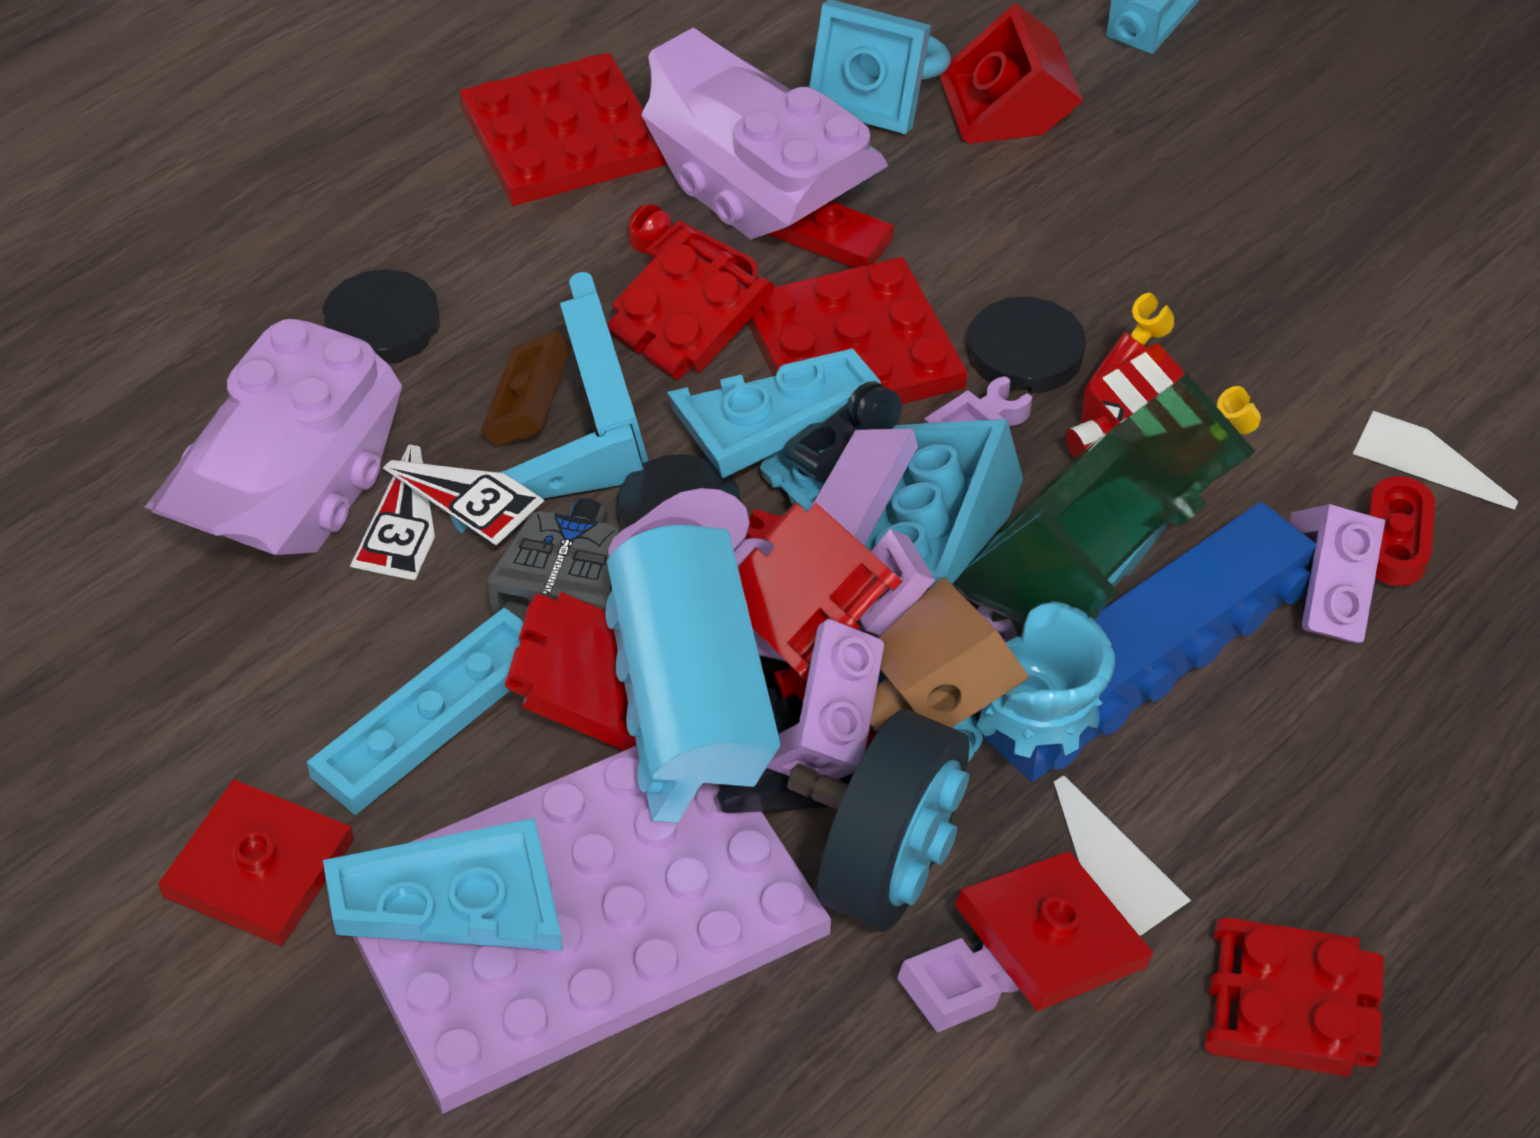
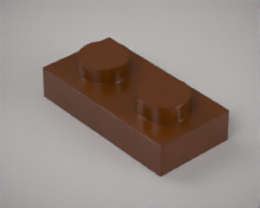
(526, 389)

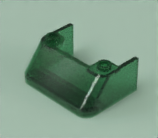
(1107, 506)

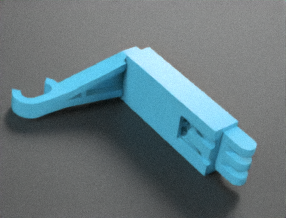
(619, 449)

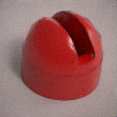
(646, 226)

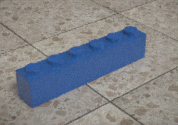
(1186, 618)

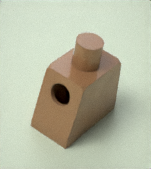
(943, 661)

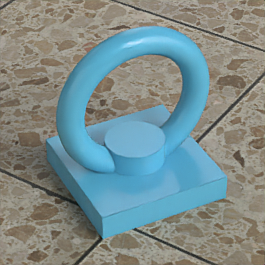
(875, 63)

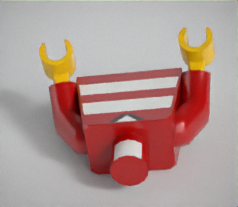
(1136, 374)

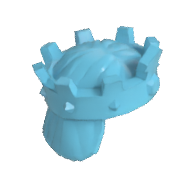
(1067, 670)

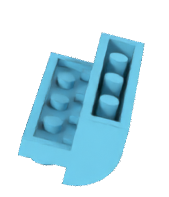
(688, 665)

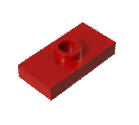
(840, 235)

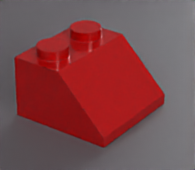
(1010, 81)

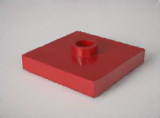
(256, 862)
(1053, 930)

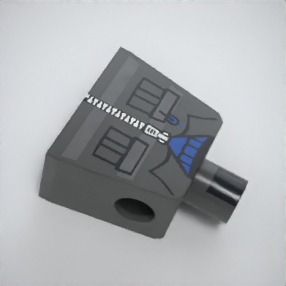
(555, 556)

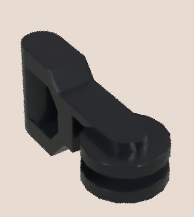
(868, 408)

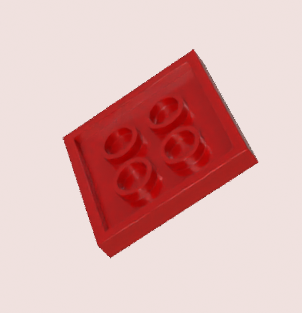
(560, 128)
(868, 310)

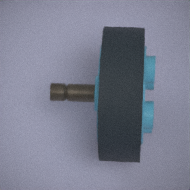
(889, 817)

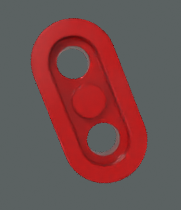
(1407, 531)

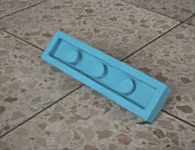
(419, 716)

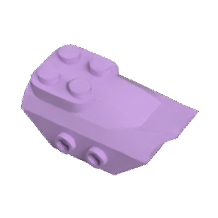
(749, 141)
(288, 442)

